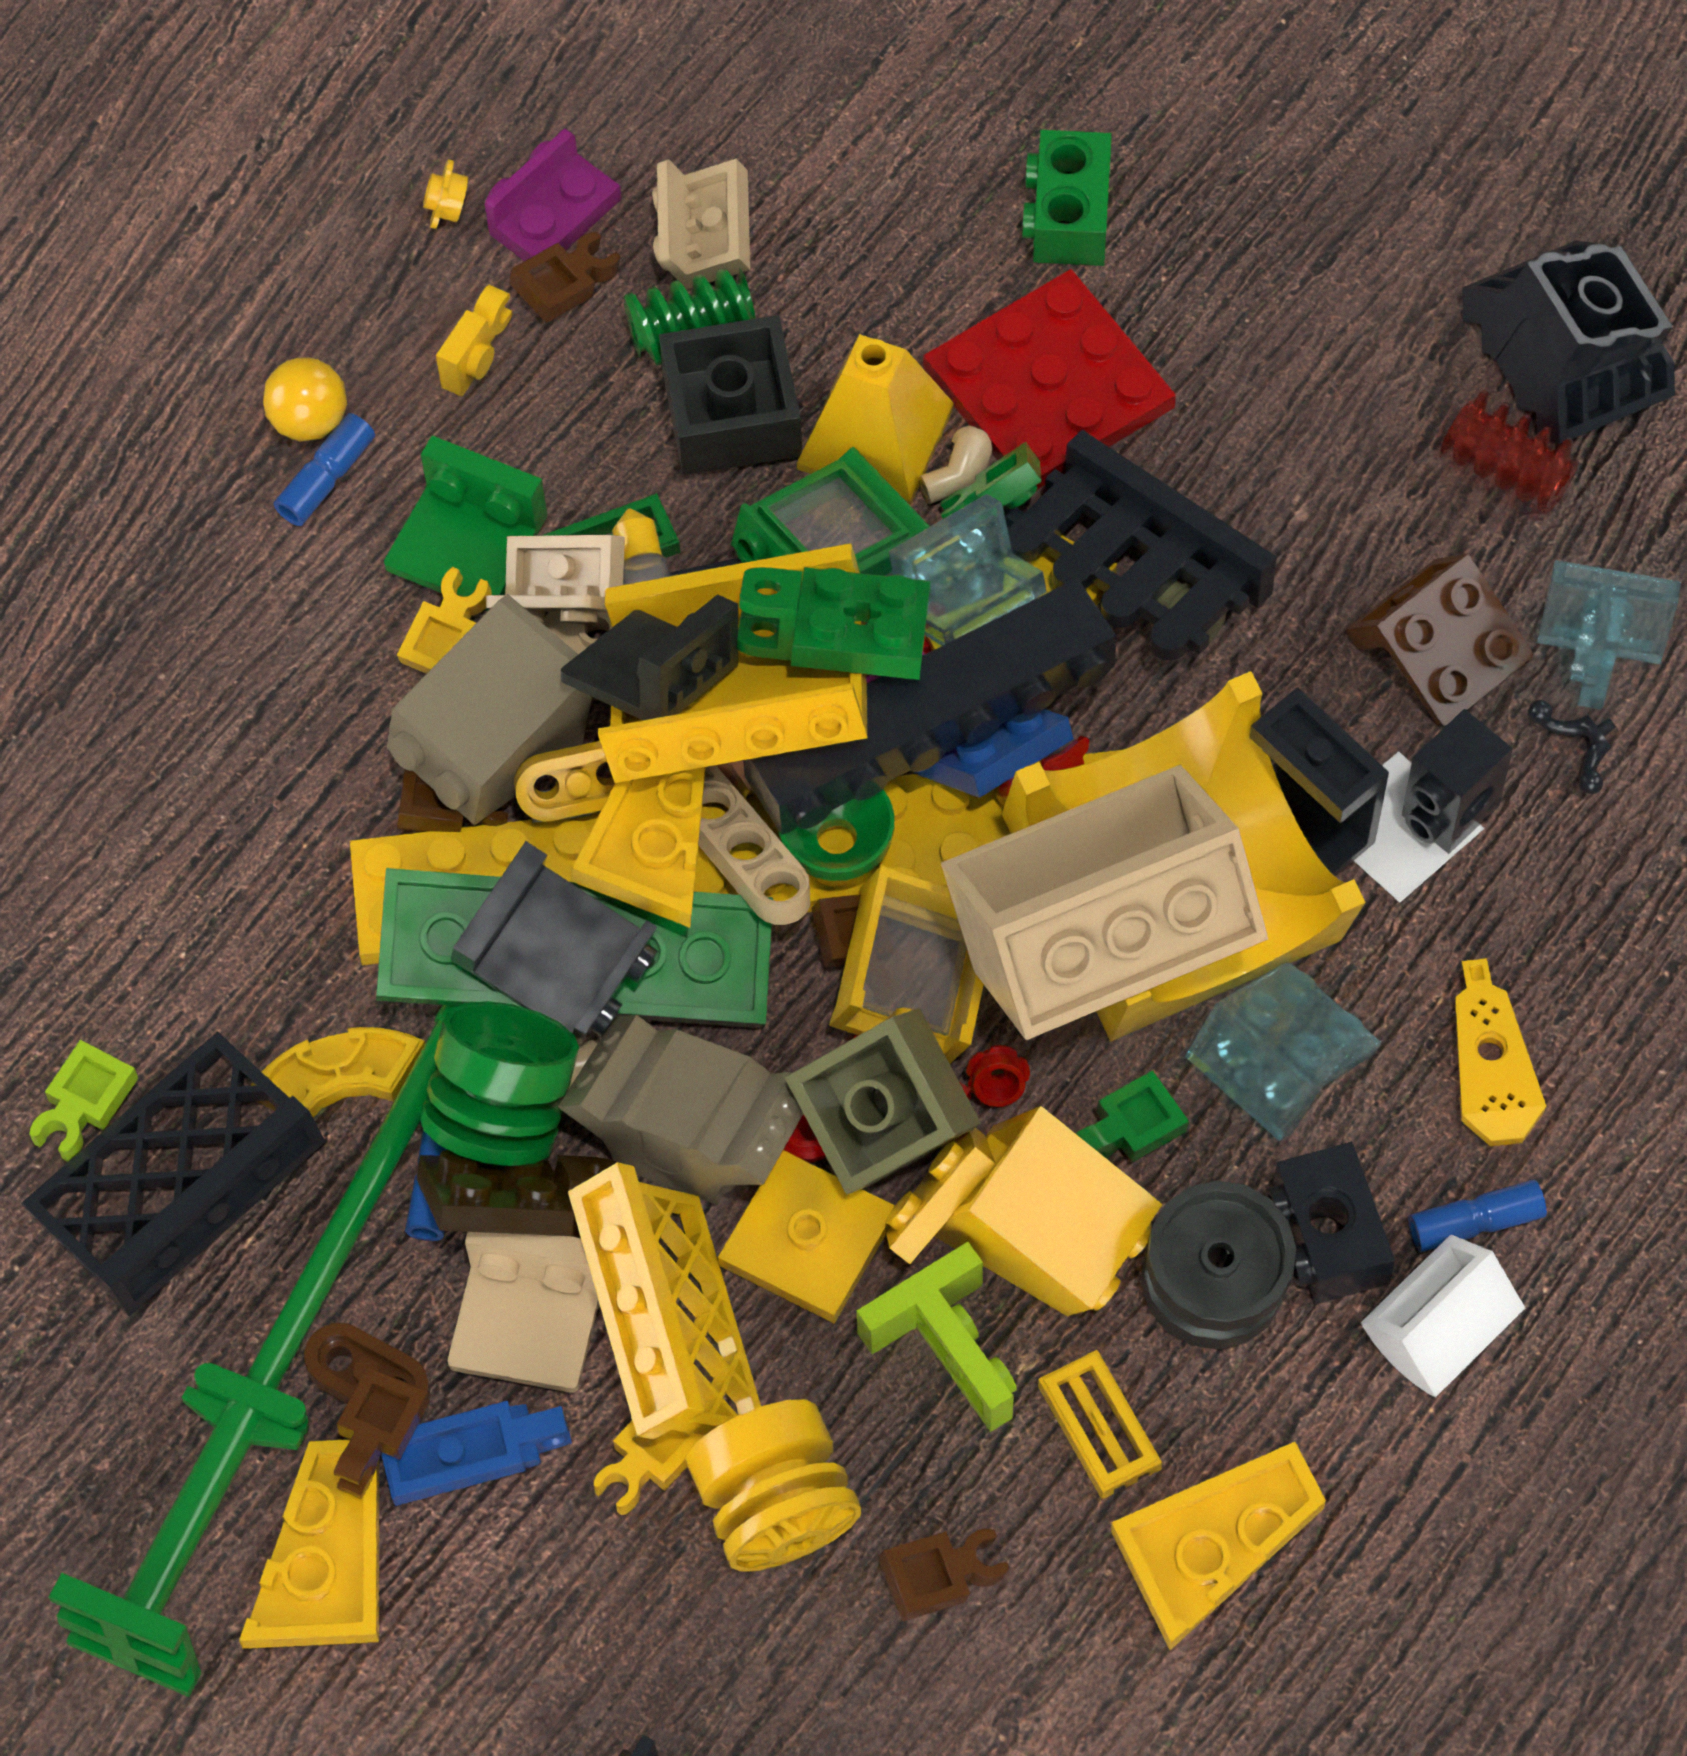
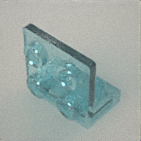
(1279, 1046)

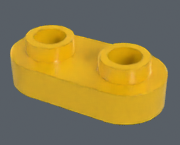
(577, 784)

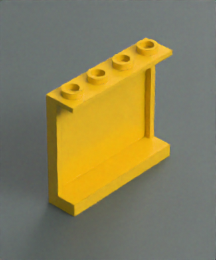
(753, 709)

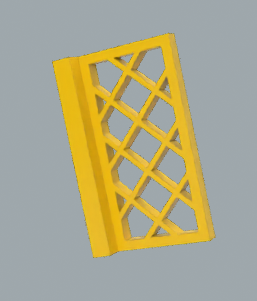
(638, 1297)

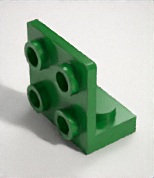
(466, 519)

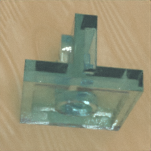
(968, 569)
(1605, 618)

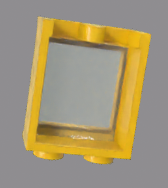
(908, 957)

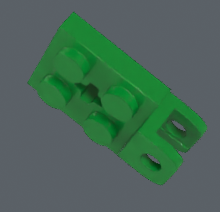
(817, 620)

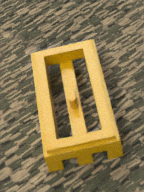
(1125, 1472)

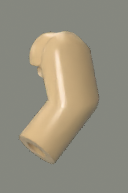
(968, 458)

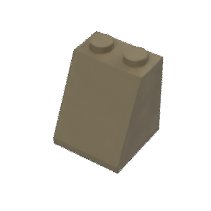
(489, 711)

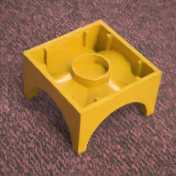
(1296, 893)

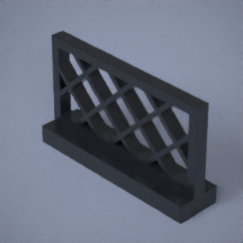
(167, 1241)

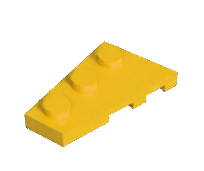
(647, 844)
(1215, 1536)

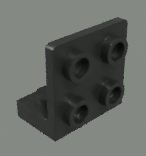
(655, 666)

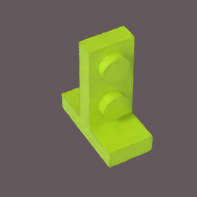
(950, 1332)

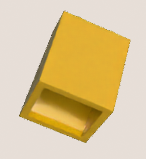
(1053, 1214)

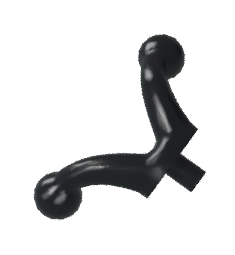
(1590, 780)

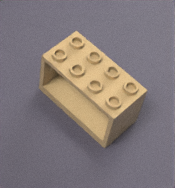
(1105, 901)

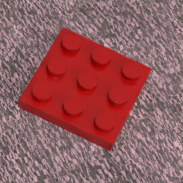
(1048, 373)

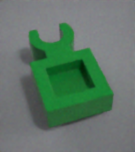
(1007, 480)

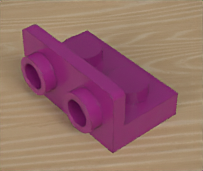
(549, 199)

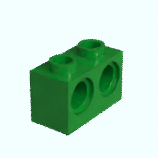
(1068, 197)

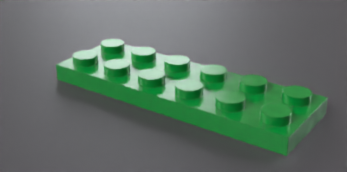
(698, 977)

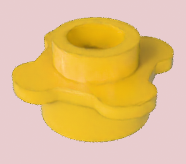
(445, 195)

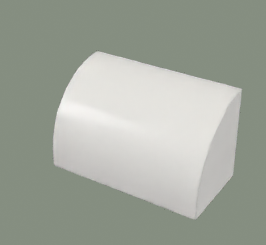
(1444, 1314)

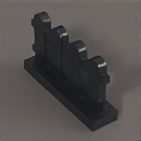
(1159, 521)

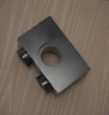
(1456, 782)
(1332, 1186)

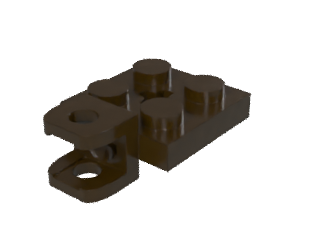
(504, 1198)

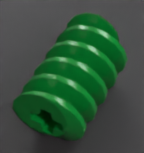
(683, 311)

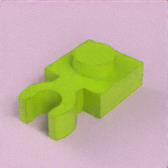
(84, 1092)

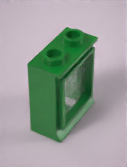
(830, 509)

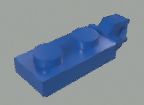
(473, 1449)

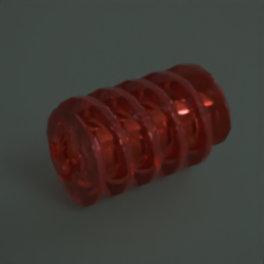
(1511, 453)

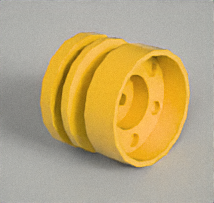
(773, 1485)

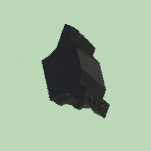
(1575, 337)

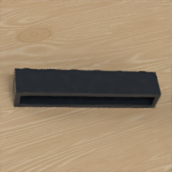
(961, 697)

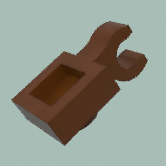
(377, 1420)

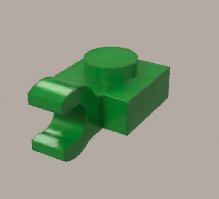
(1136, 1119)

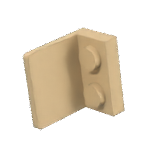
(525, 1310)

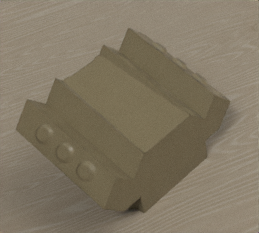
(683, 1108)

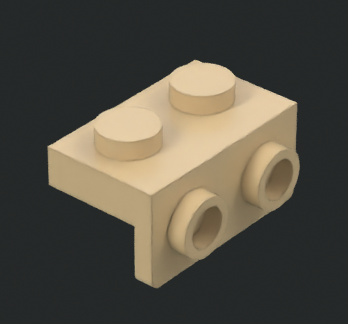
(702, 220)
(562, 574)

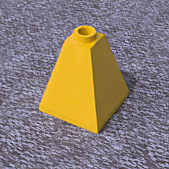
(885, 411)

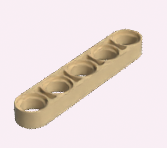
(755, 875)

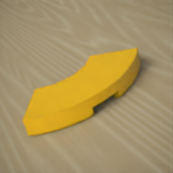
(349, 1059)

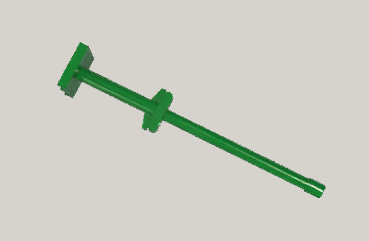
(243, 1414)

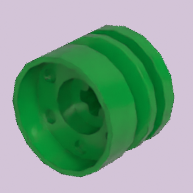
(499, 1083)

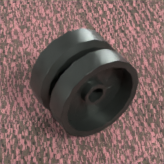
(1254, 1259)

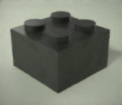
(731, 395)

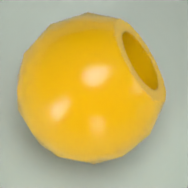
(304, 399)

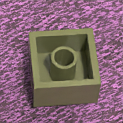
(883, 1100)

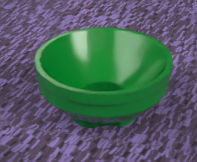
(868, 820)

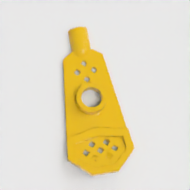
(1495, 1079)

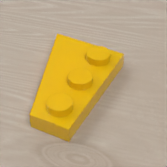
(324, 1563)

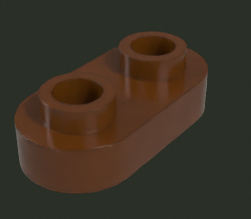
(365, 1351)

